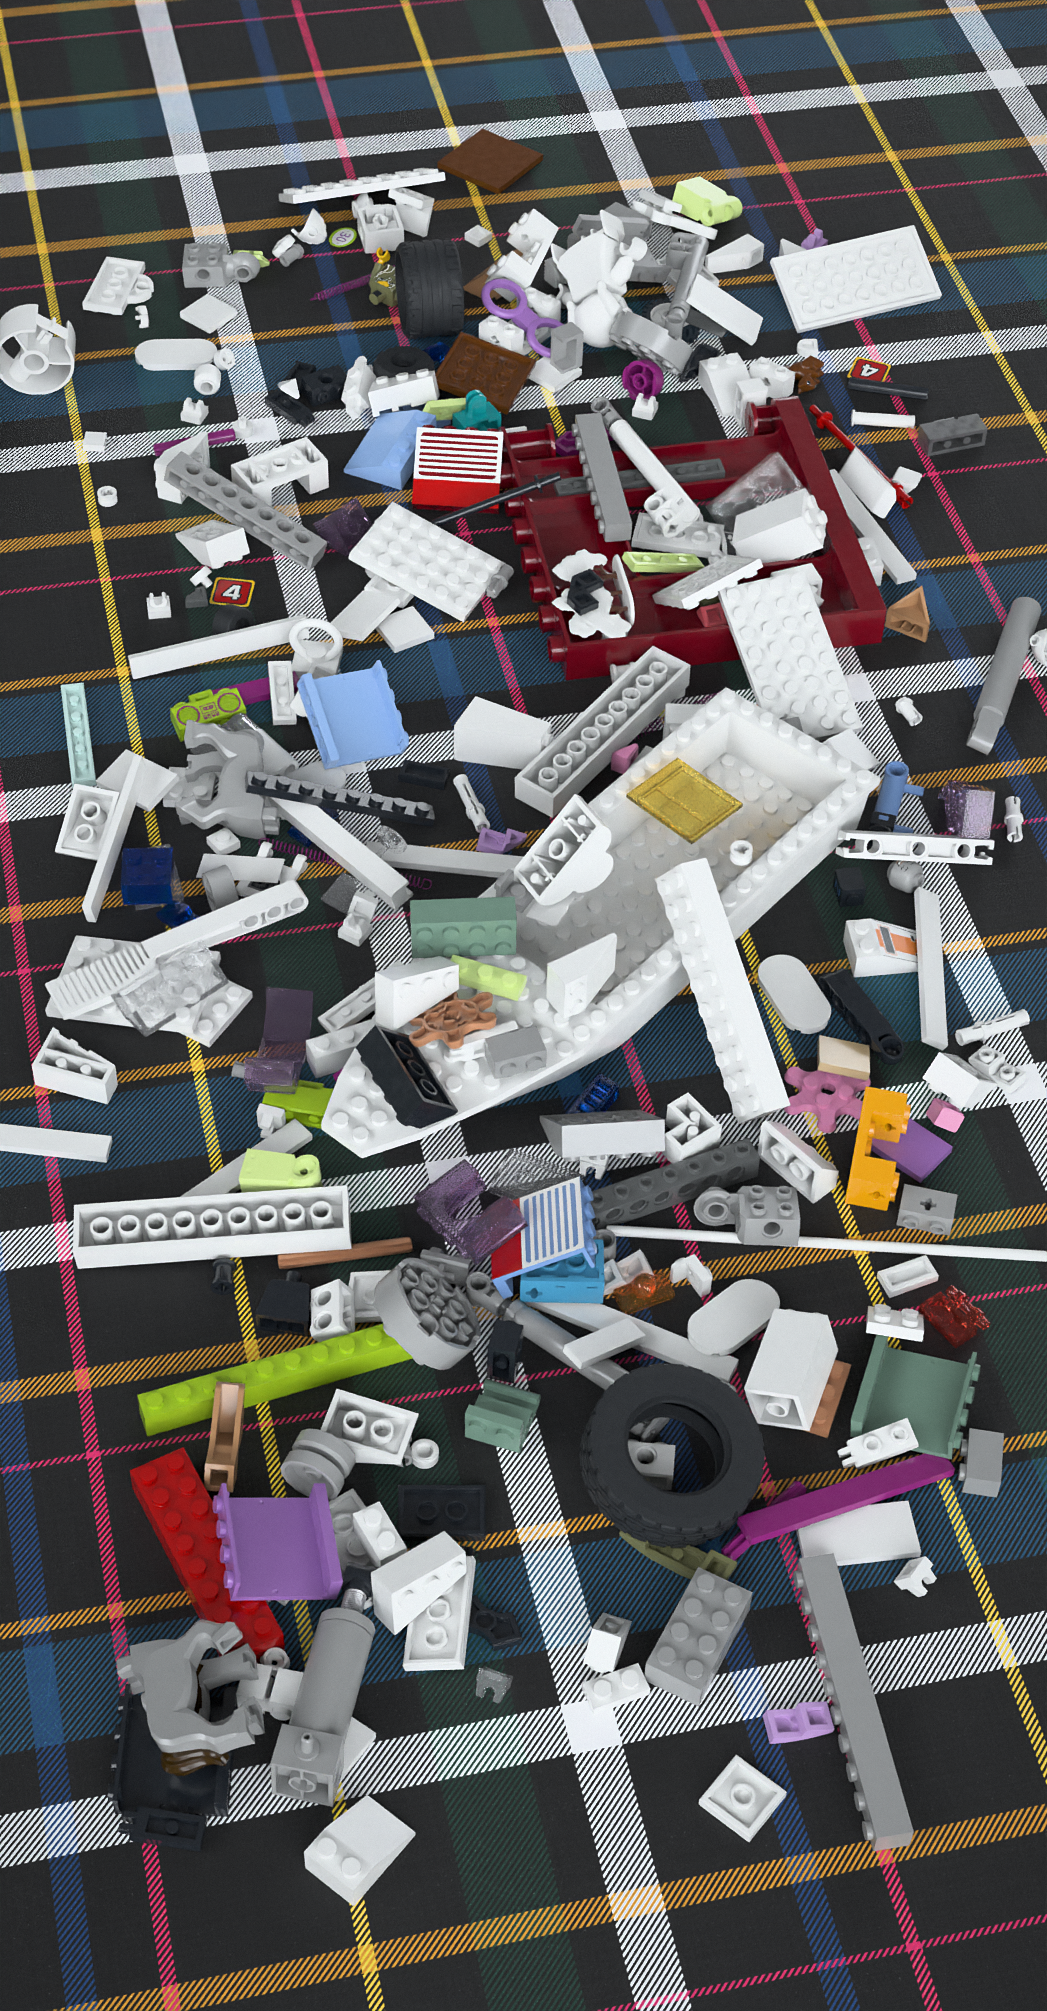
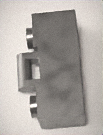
(952, 434)

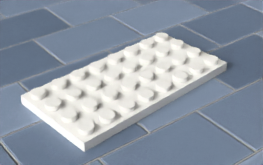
(362, 185)
(855, 278)
(790, 654)

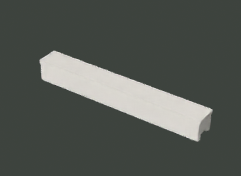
(346, 850)

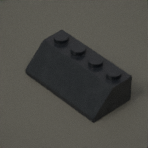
(405, 1078)

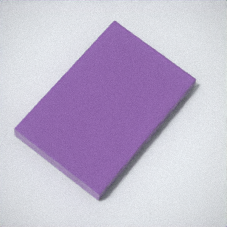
(915, 1153)

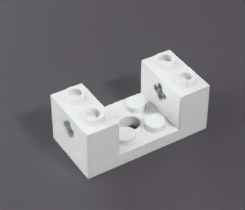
(531, 237)
(510, 335)
(296, 461)

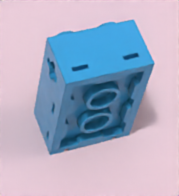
(566, 1280)

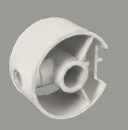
(30, 368)

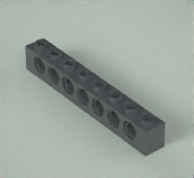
(674, 1183)

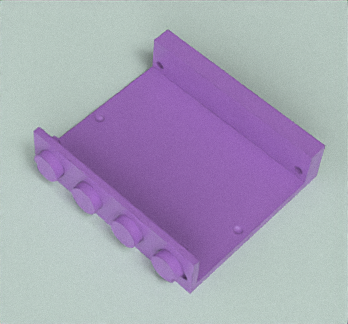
(278, 1547)

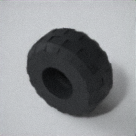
(401, 360)

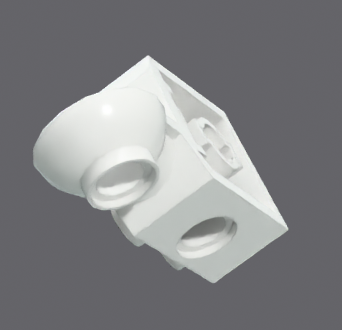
(377, 224)

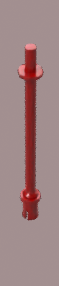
(824, 420)

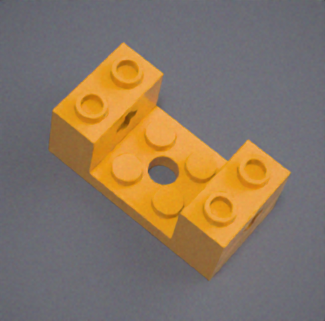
(873, 1179)

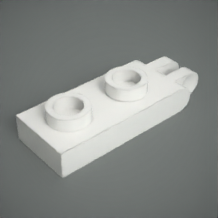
(475, 1042)
(879, 1445)

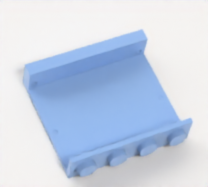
(353, 716)

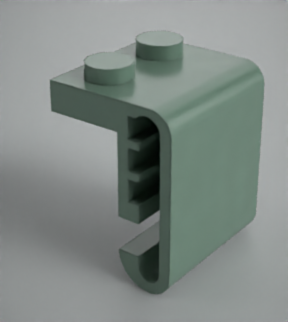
(501, 1415)

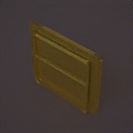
(684, 800)

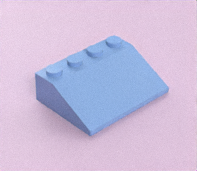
(389, 448)

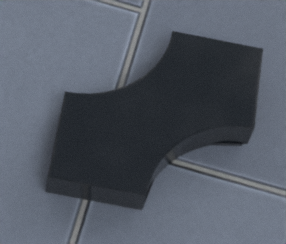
(496, 1628)

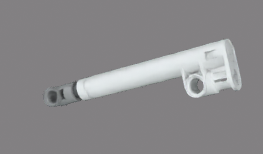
(670, 502)

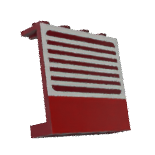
(456, 468)

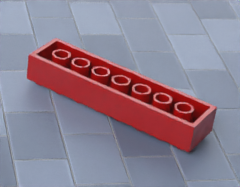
(187, 1531)

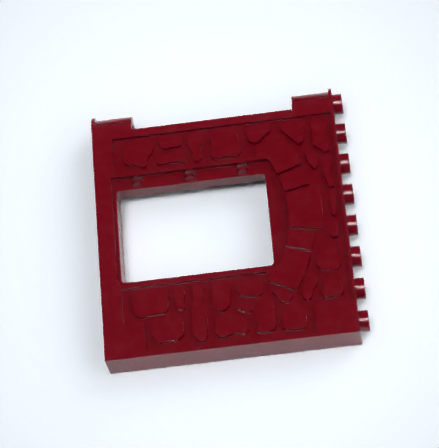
(566, 524)

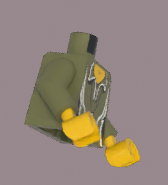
(383, 281)

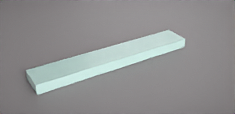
(78, 734)

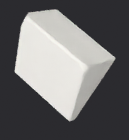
(907, 478)

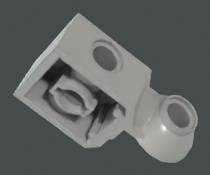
(212, 266)
(758, 1213)

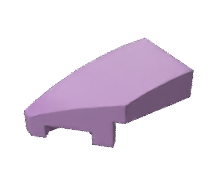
(497, 842)

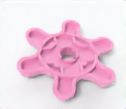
(824, 1106)

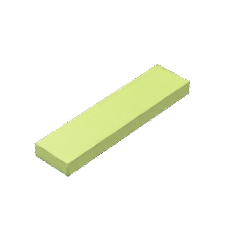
(661, 562)

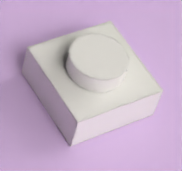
(223, 842)

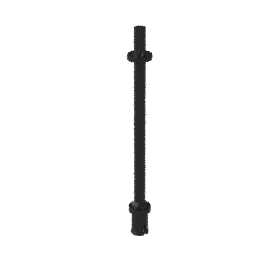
(537, 484)

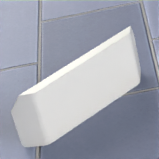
(868, 483)

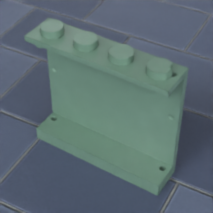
(918, 1388)

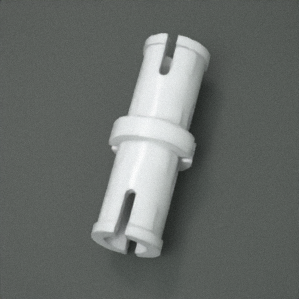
(1013, 819)

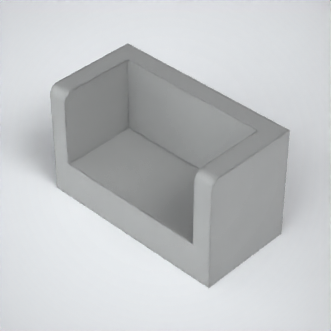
(566, 347)

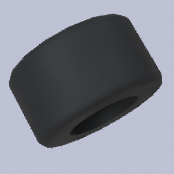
(232, 618)

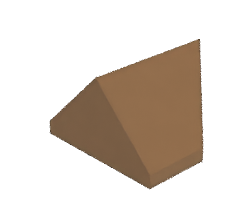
(910, 616)

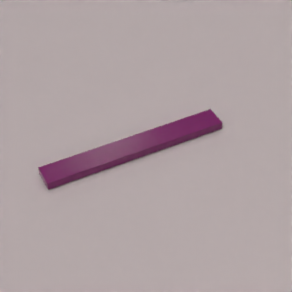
(843, 1497)

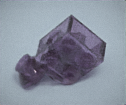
(968, 809)

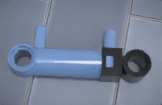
(890, 798)

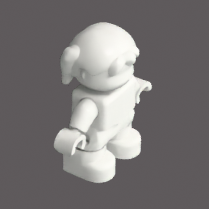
(597, 278)

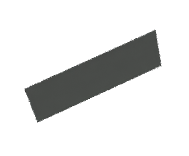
(705, 323)

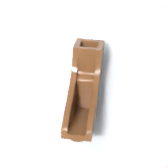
(225, 1436)

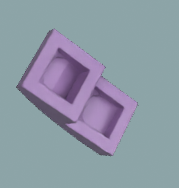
(797, 1724)

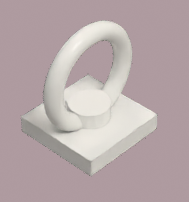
(322, 653)

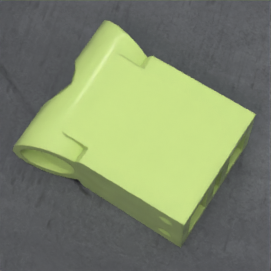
(706, 202)
(278, 1171)

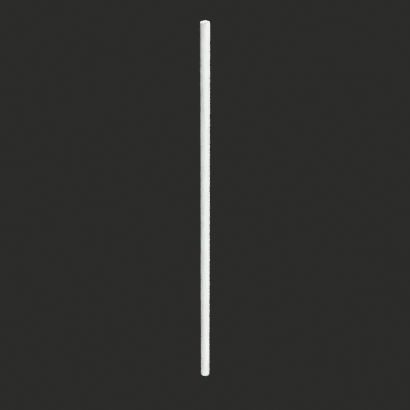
(835, 1243)

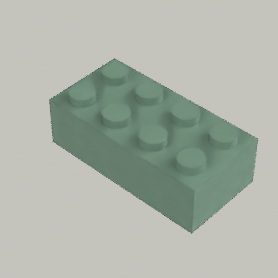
(463, 927)

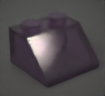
(344, 526)

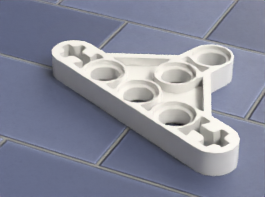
(674, 220)

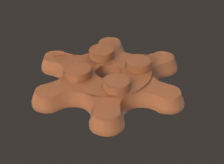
(453, 1020)

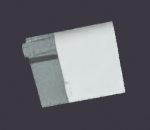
(275, 758)

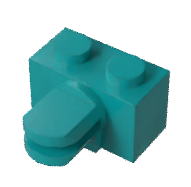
(477, 414)

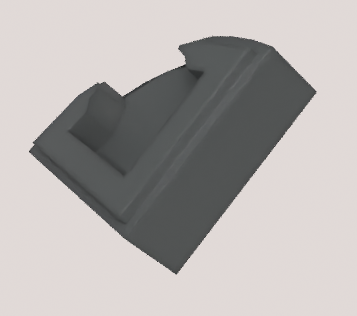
(197, 598)

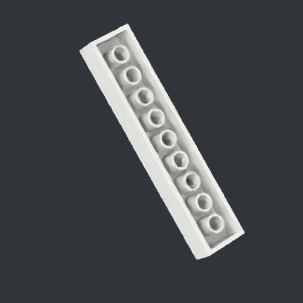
(601, 730)
(722, 991)
(212, 1227)

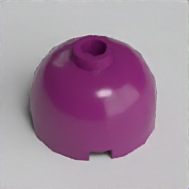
(643, 377)

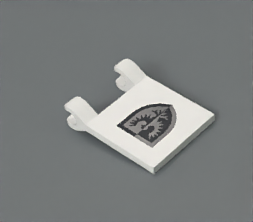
(249, 888)

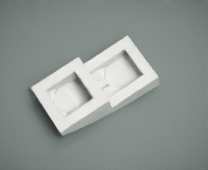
(624, 1271)

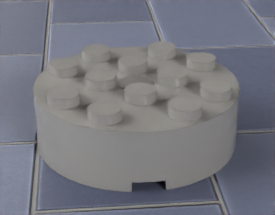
(650, 342)
(426, 1314)

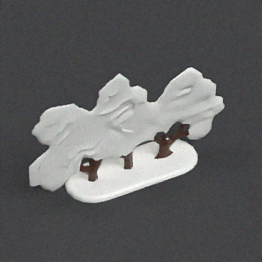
(598, 619)

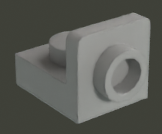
(507, 887)

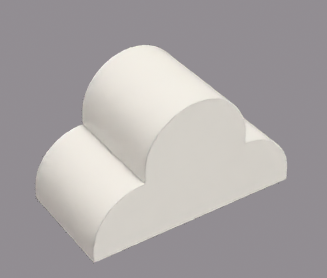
(567, 855)

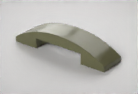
(684, 1560)

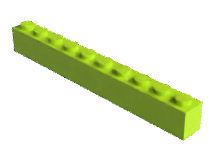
(272, 1377)

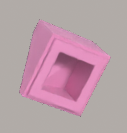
(624, 758)
(945, 1115)

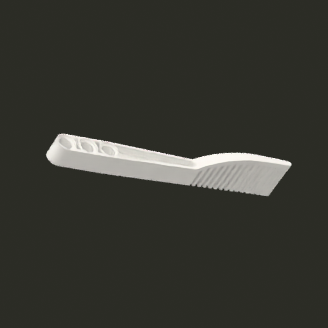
(95, 984)

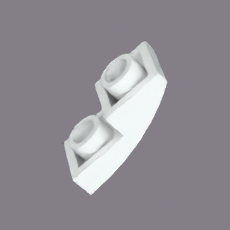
(993, 1065)

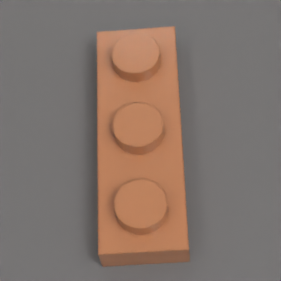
(830, 1399)

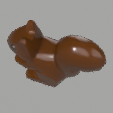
(807, 373)

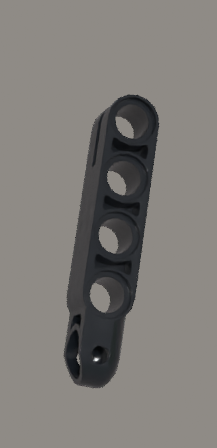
(862, 1015)

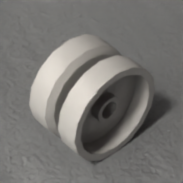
(318, 1459)

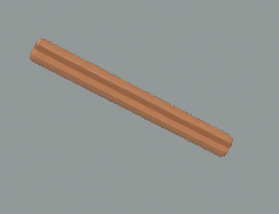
(358, 1251)

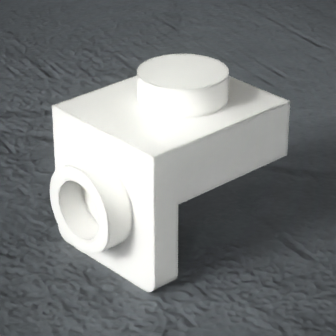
(692, 1269)

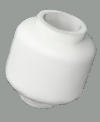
(207, 379)

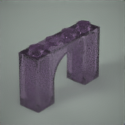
(474, 1236)

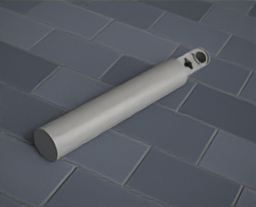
(1003, 673)

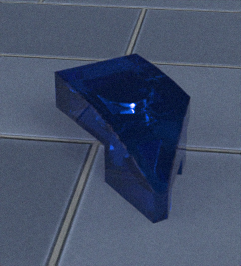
(437, 351)

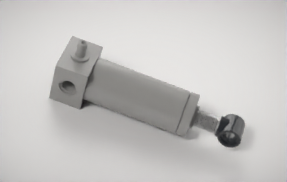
(311, 1748)

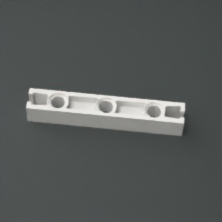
(899, 847)

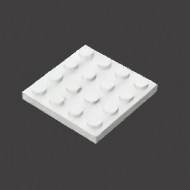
(708, 581)

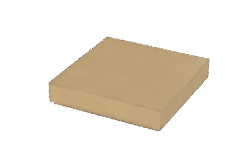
(843, 1057)

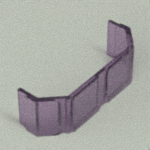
(283, 1042)

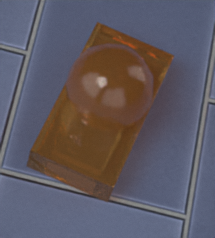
(643, 1292)

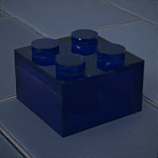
(147, 876)

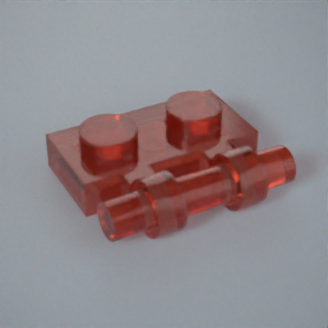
(949, 1320)

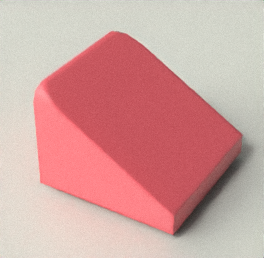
(712, 615)

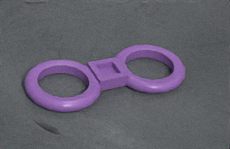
(521, 315)

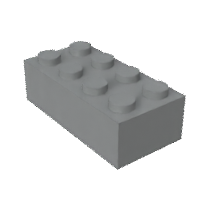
(698, 1636)

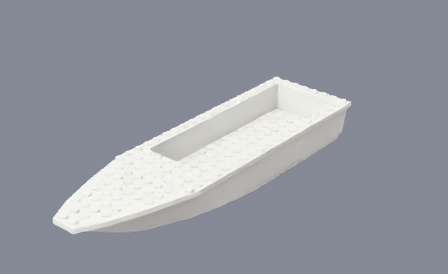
(791, 813)

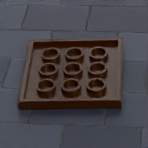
(490, 161)
(484, 367)

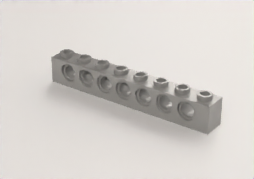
(245, 510)

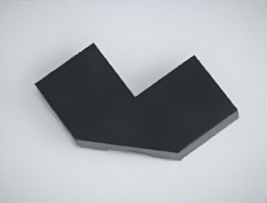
(579, 593)

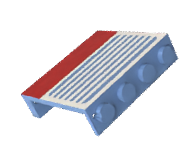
(556, 1229)

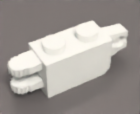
(357, 387)

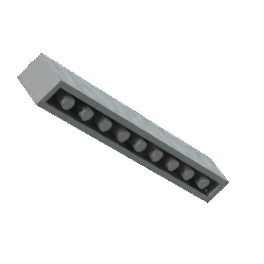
(853, 1703)

